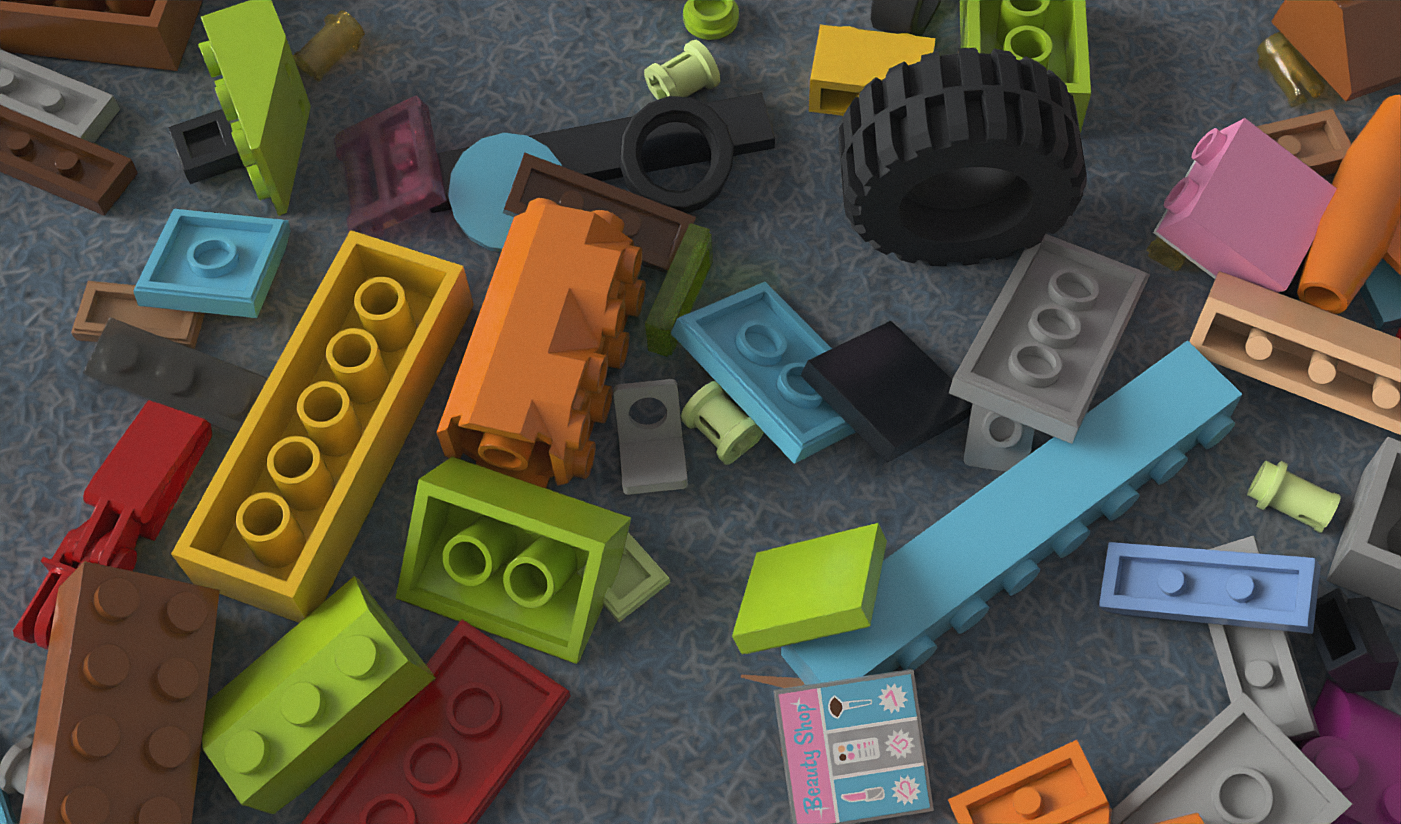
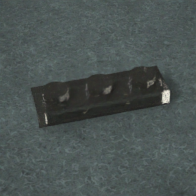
(174, 375)

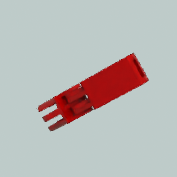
(130, 499)

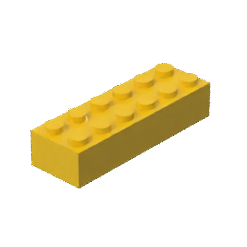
(326, 428)

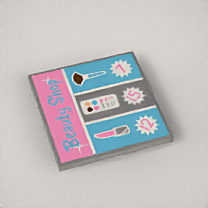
(853, 749)

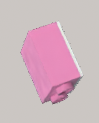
(1245, 207)

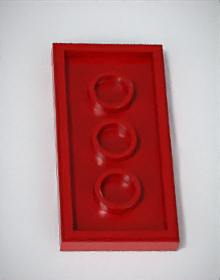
(450, 743)

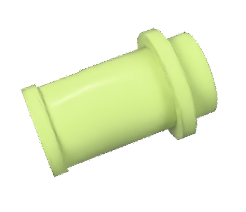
(1293, 496)

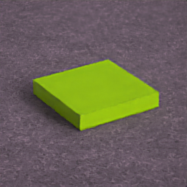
(811, 589)

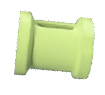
(683, 73)
(721, 422)

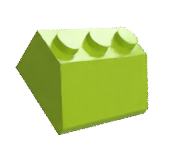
(510, 557)
(310, 699)

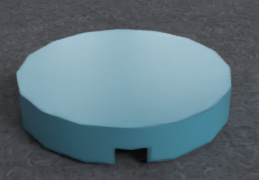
(483, 183)

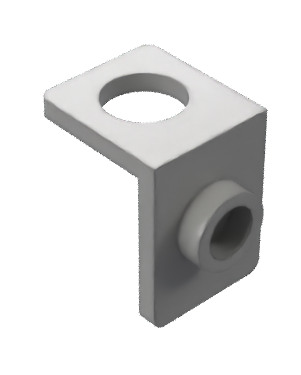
(996, 440)
(650, 453)

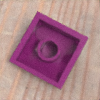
(1358, 754)

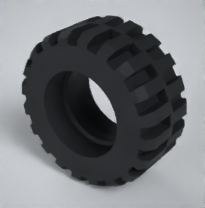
(961, 157)

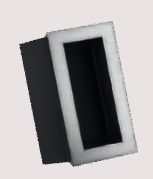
(1353, 643)

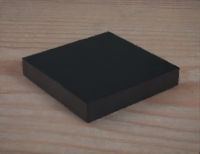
(887, 390)

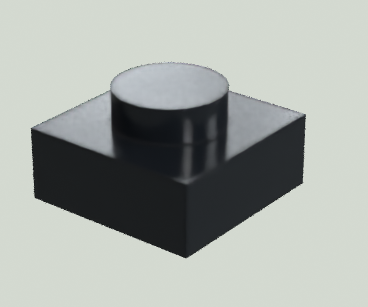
(205, 146)

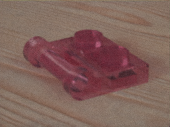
(403, 165)

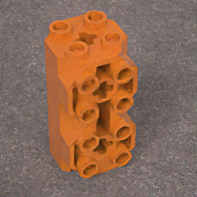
(546, 345)

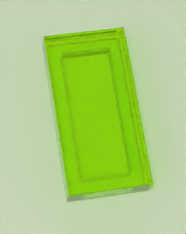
(679, 289)

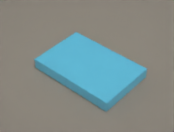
(756, 354)

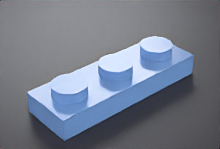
(1211, 586)

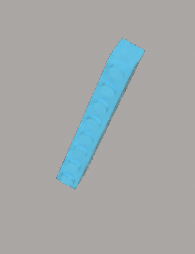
(1027, 515)

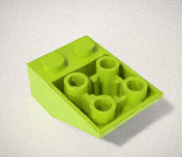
(262, 91)

